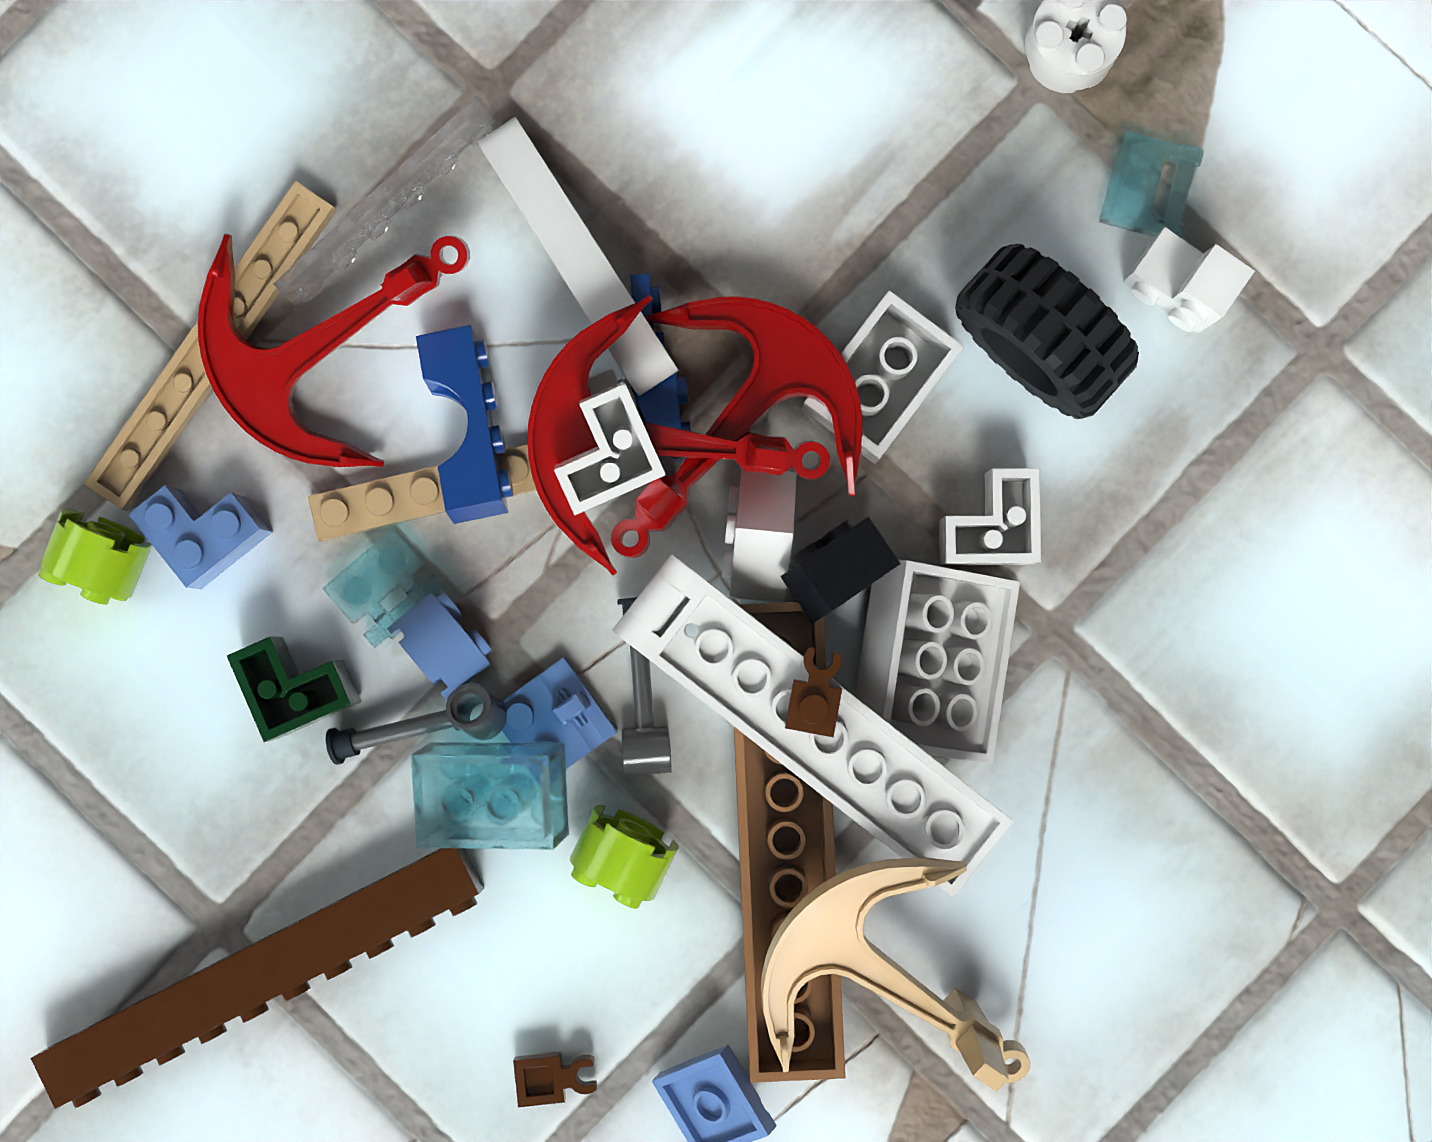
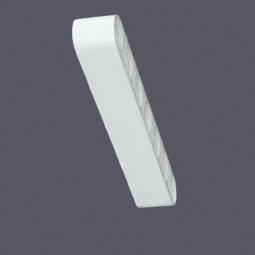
(574, 252)

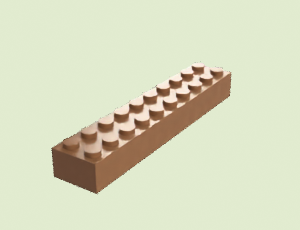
(783, 858)

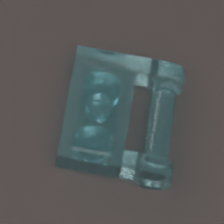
(1136, 181)

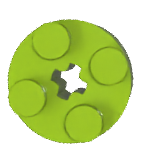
(94, 556)
(622, 856)

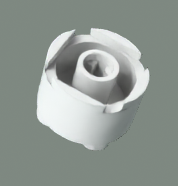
(1071, 65)

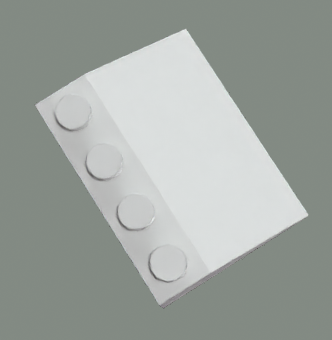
(939, 657)

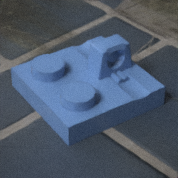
(557, 710)
(714, 1099)

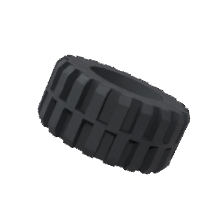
(1047, 330)

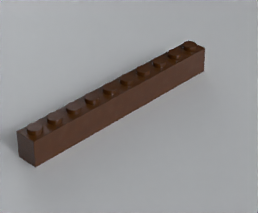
(257, 974)

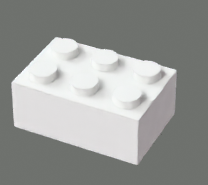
(895, 367)

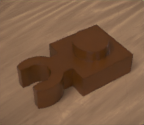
(813, 702)
(543, 1078)

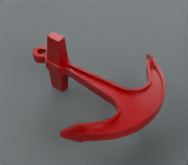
(789, 362)
(260, 382)
(561, 431)

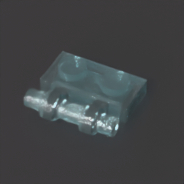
(376, 575)

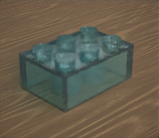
(490, 795)

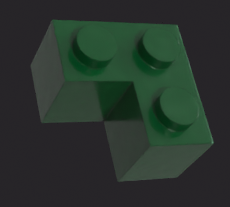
(280, 696)

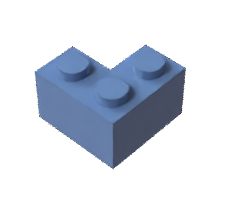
(199, 545)

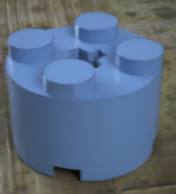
(440, 643)

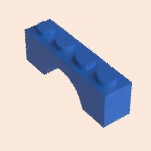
(472, 477)

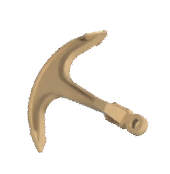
(827, 938)

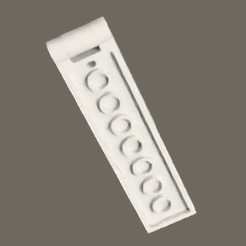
(862, 770)

